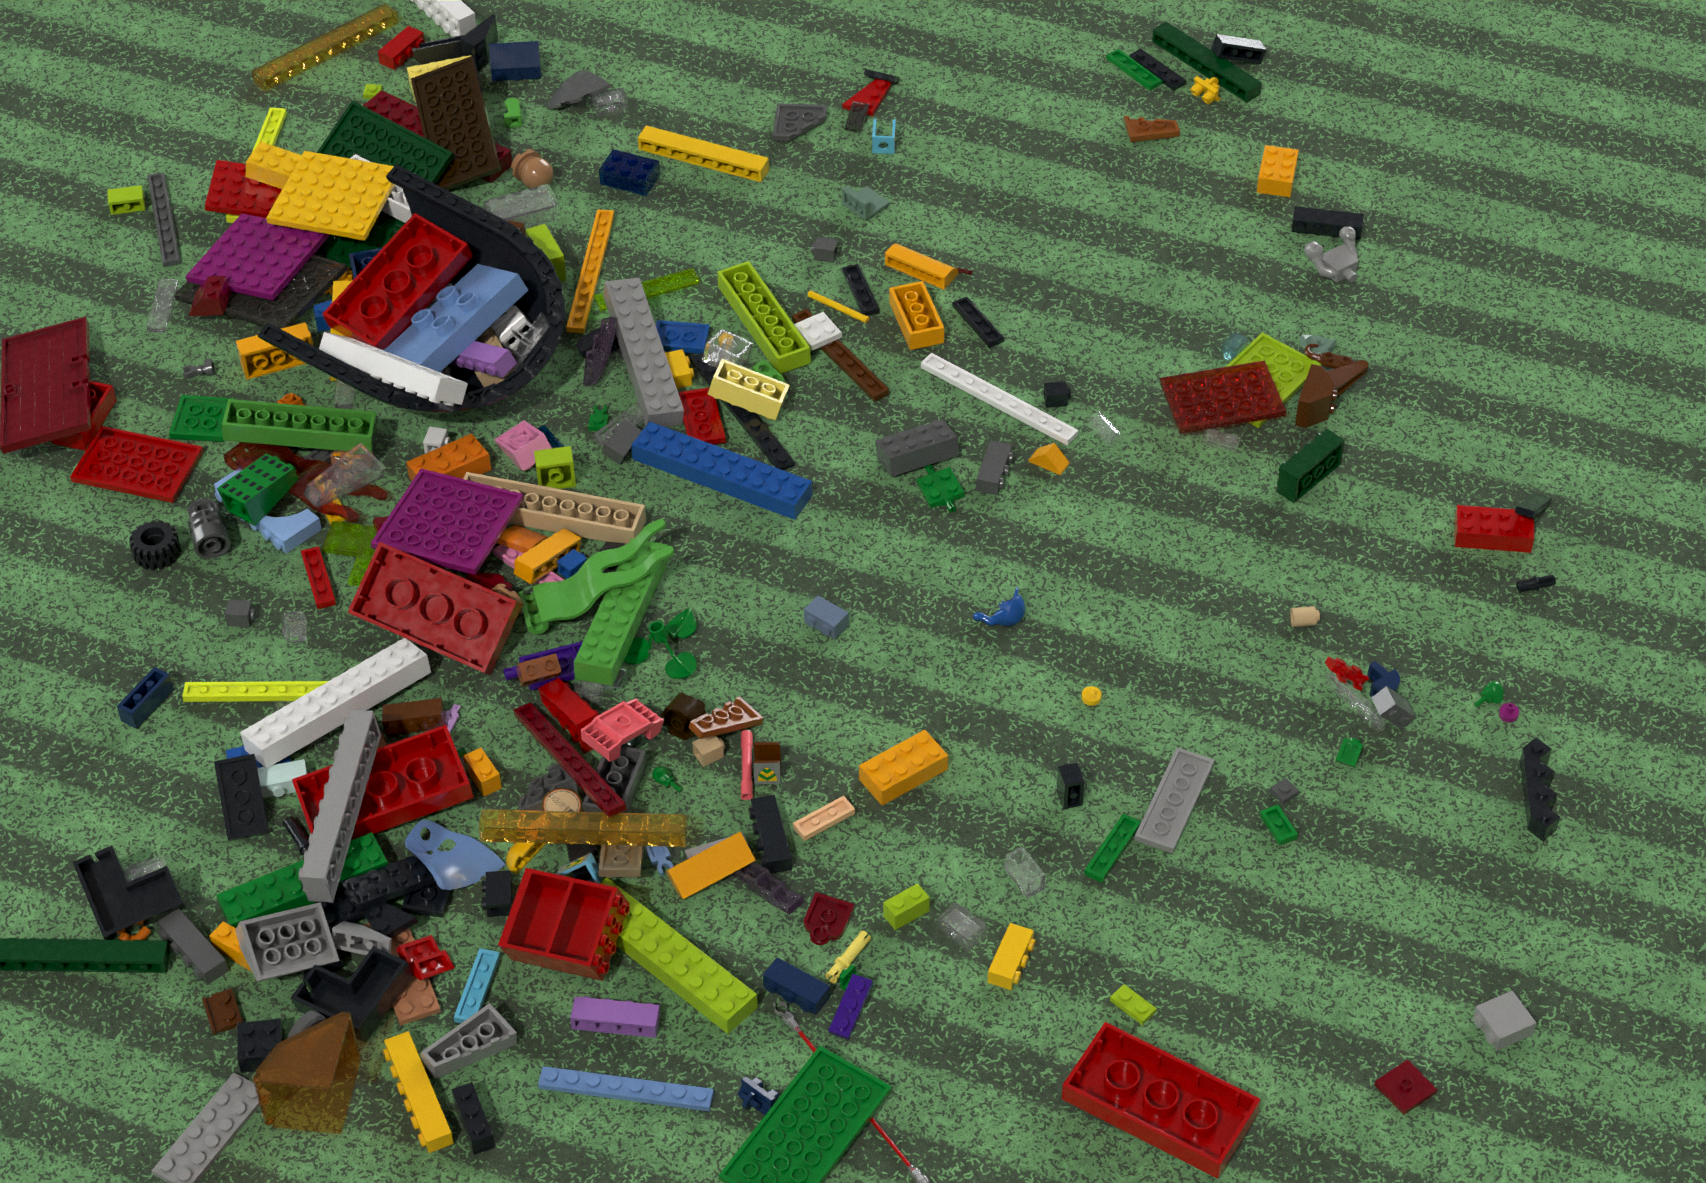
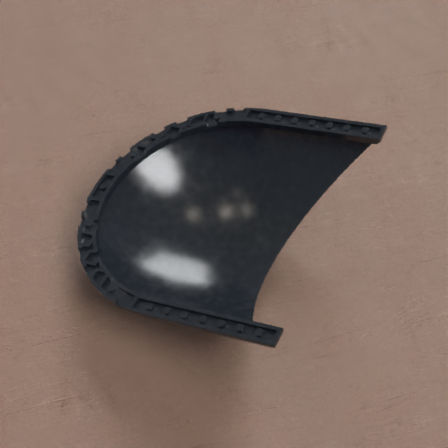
(492, 244)

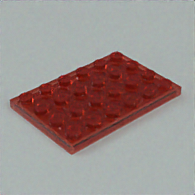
(1222, 397)

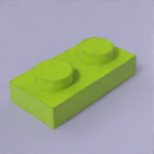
(1133, 1004)

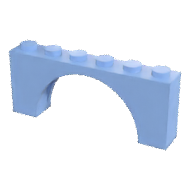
(283, 531)

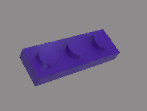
(850, 1006)

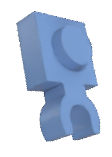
(660, 856)

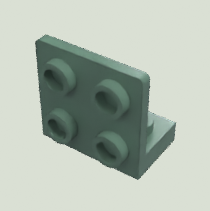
(864, 202)

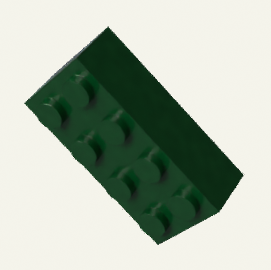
(1310, 465)

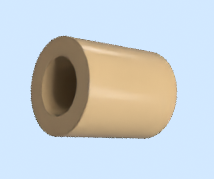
(1304, 616)

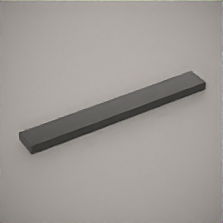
(163, 219)

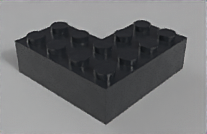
(122, 904)
(364, 996)

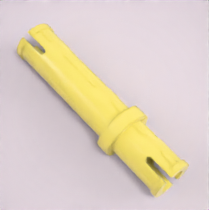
(848, 956)

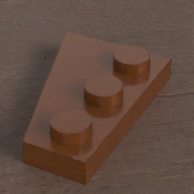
(1143, 129)

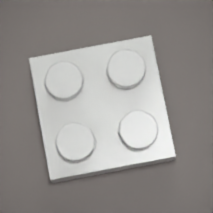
(818, 330)

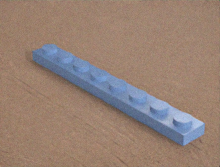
(626, 1088)

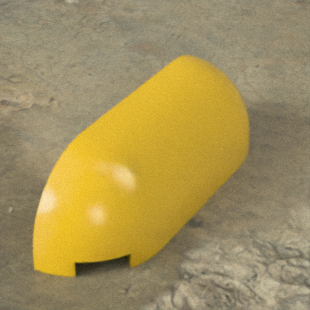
(521, 854)

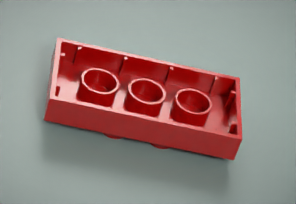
(398, 283)
(435, 608)
(404, 783)
(1161, 1099)

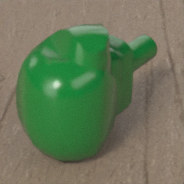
(1492, 692)
(664, 777)

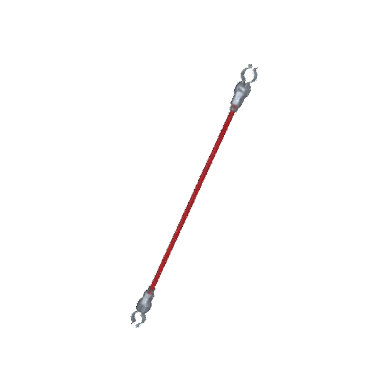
(789, 1019)

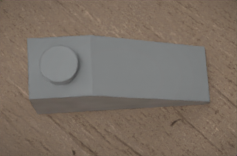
(359, 938)

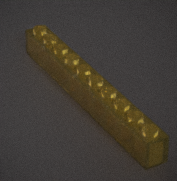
(324, 47)
(583, 828)

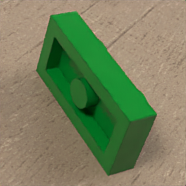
(1278, 824)

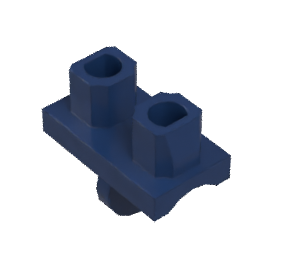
(755, 1096)

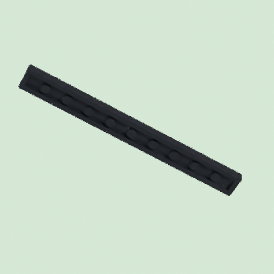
(750, 422)

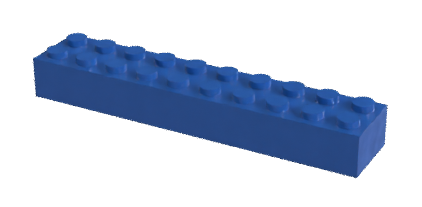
(722, 470)

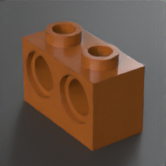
(538, 670)

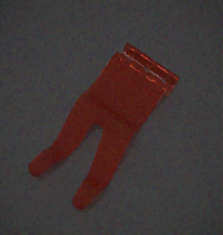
(305, 471)

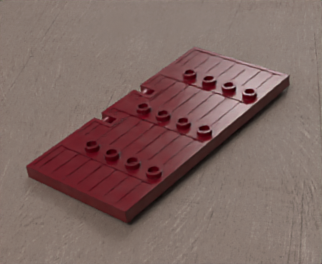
(45, 385)

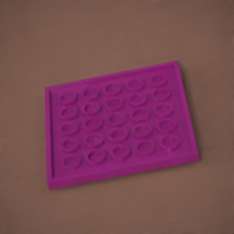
(257, 256)
(448, 520)

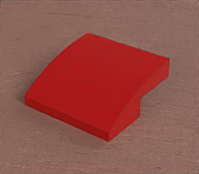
(425, 958)

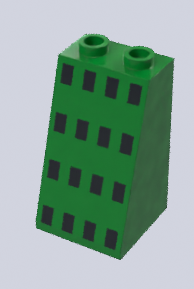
(257, 488)

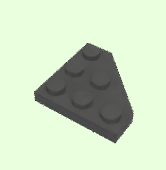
(796, 119)

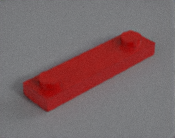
(318, 577)

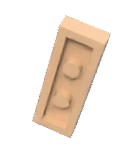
(823, 818)

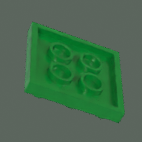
(199, 418)

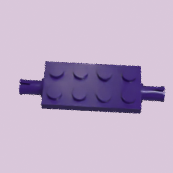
(565, 655)

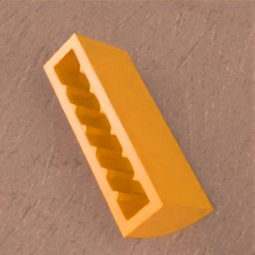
(920, 266)
(710, 865)

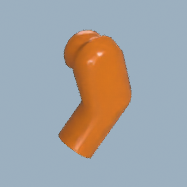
(143, 933)

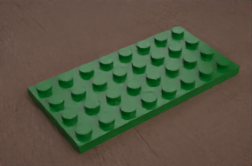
(809, 1124)

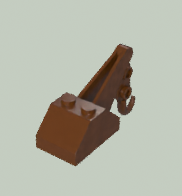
(1324, 387)

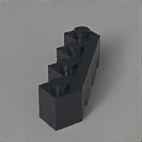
(1538, 797)

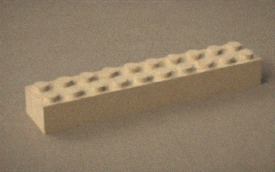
(578, 512)

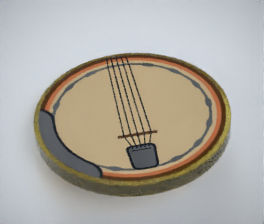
(562, 800)

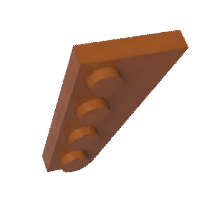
(730, 718)

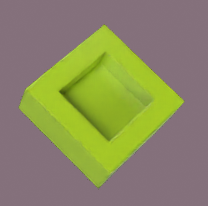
(371, 90)

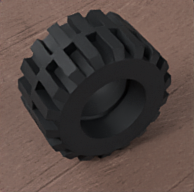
(155, 545)

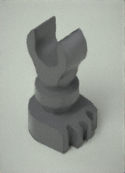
(192, 371)

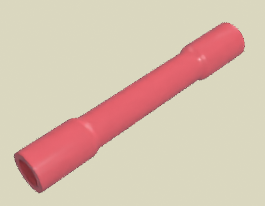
(746, 783)

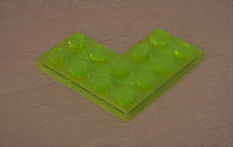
(354, 541)

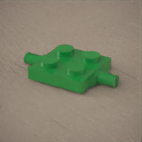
(940, 488)

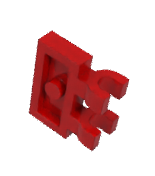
(1344, 671)

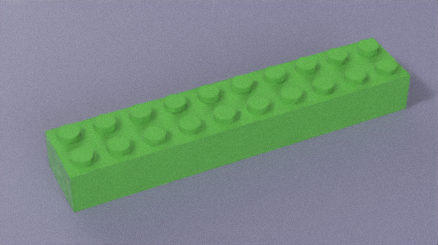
(617, 622)

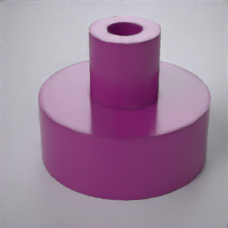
(1509, 712)

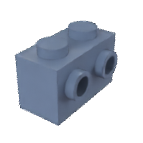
(826, 617)

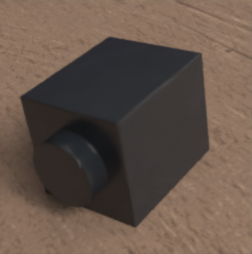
(1056, 394)

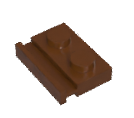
(222, 1011)

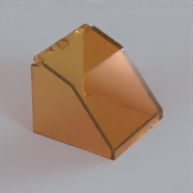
(310, 1077)

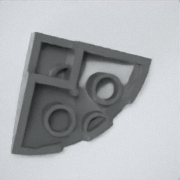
(577, 85)
(539, 787)

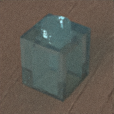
(1234, 345)

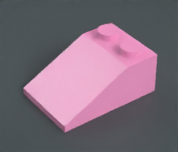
(521, 443)

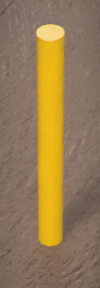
(839, 307)

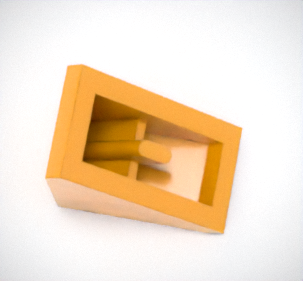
(1050, 458)

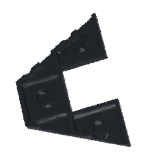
(381, 917)

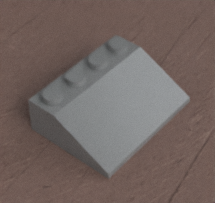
(286, 942)

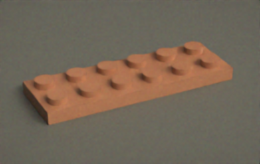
(417, 997)

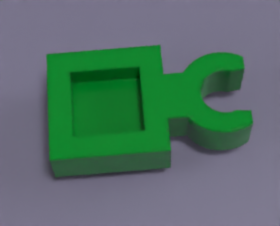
(598, 419)

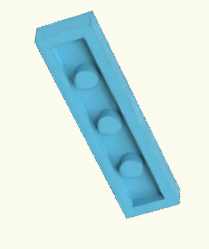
(477, 984)

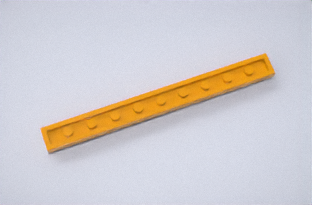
(590, 271)

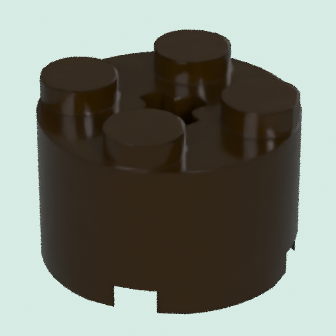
(680, 713)

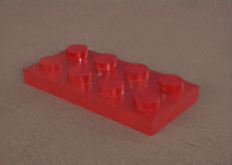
(702, 416)

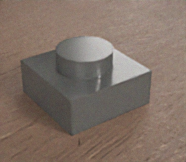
(1284, 791)

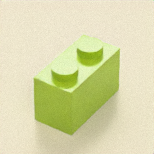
(126, 200)
(906, 906)

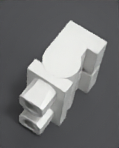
(510, 326)

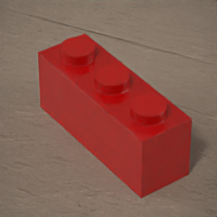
(400, 47)

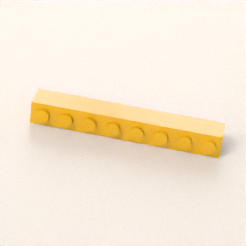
(703, 153)

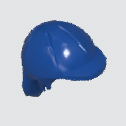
(1009, 614)

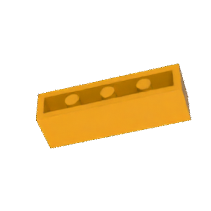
(544, 556)

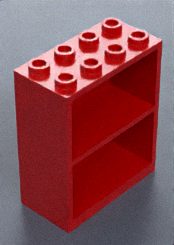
(564, 924)

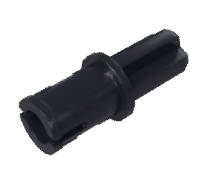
(1535, 583)

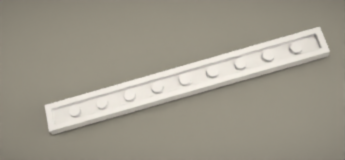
(999, 399)

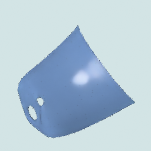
(453, 868)

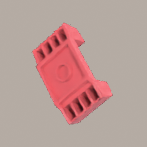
(619, 726)

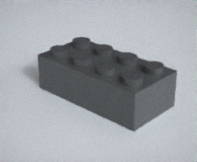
(917, 447)
(621, 775)

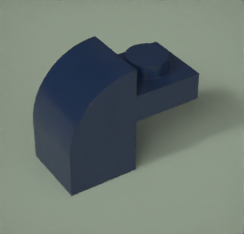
(1382, 678)

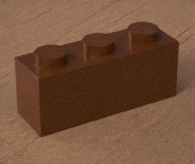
(413, 716)

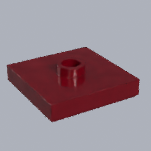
(1405, 1087)

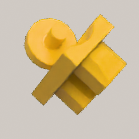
(1208, 87)

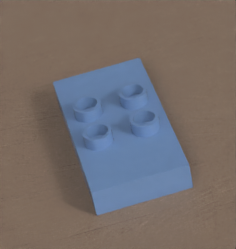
(458, 317)

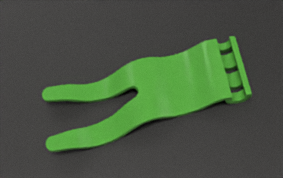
(578, 593)

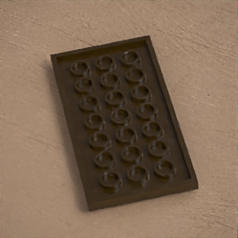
(457, 119)

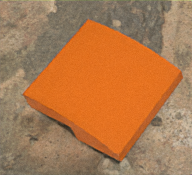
(520, 538)

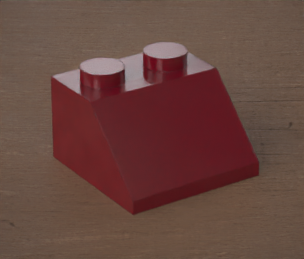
(211, 297)

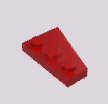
(871, 94)

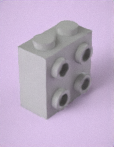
(1504, 1020)

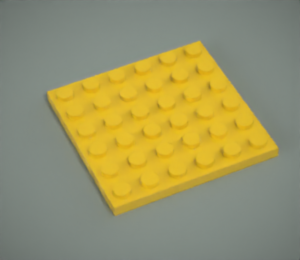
(332, 196)

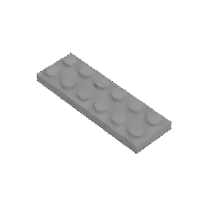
(1174, 800)
(209, 1132)

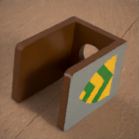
(767, 763)

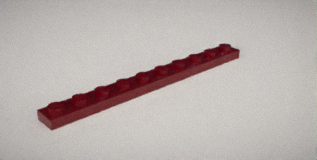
(570, 760)

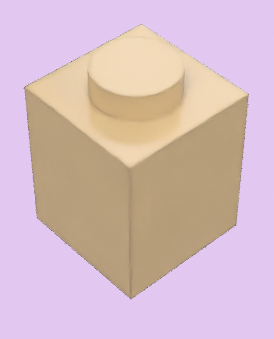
(708, 750)

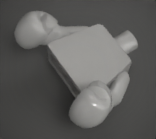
(1338, 262)

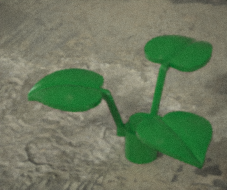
(680, 626)

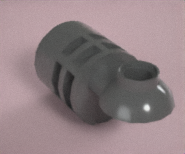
(208, 529)

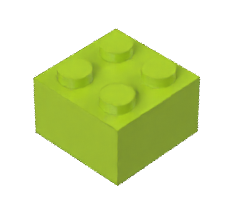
(555, 467)

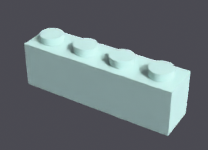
(278, 778)

